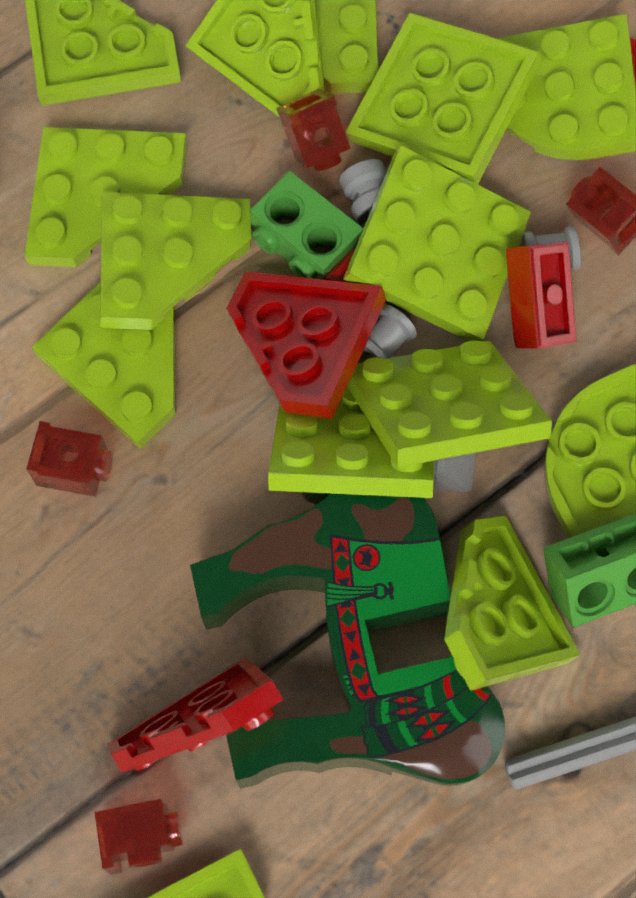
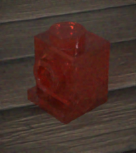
(303, 119)
(597, 194)
(77, 476)
(137, 834)

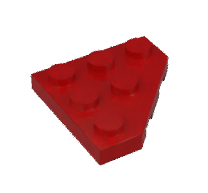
(305, 335)
(215, 708)

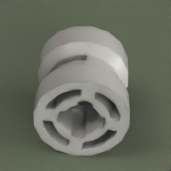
(361, 185)

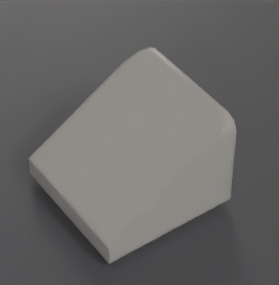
(454, 473)

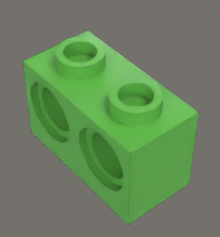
(315, 224)
(594, 571)

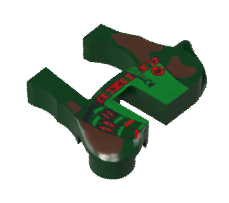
(378, 571)

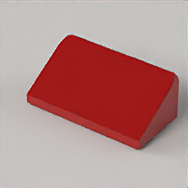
(541, 295)

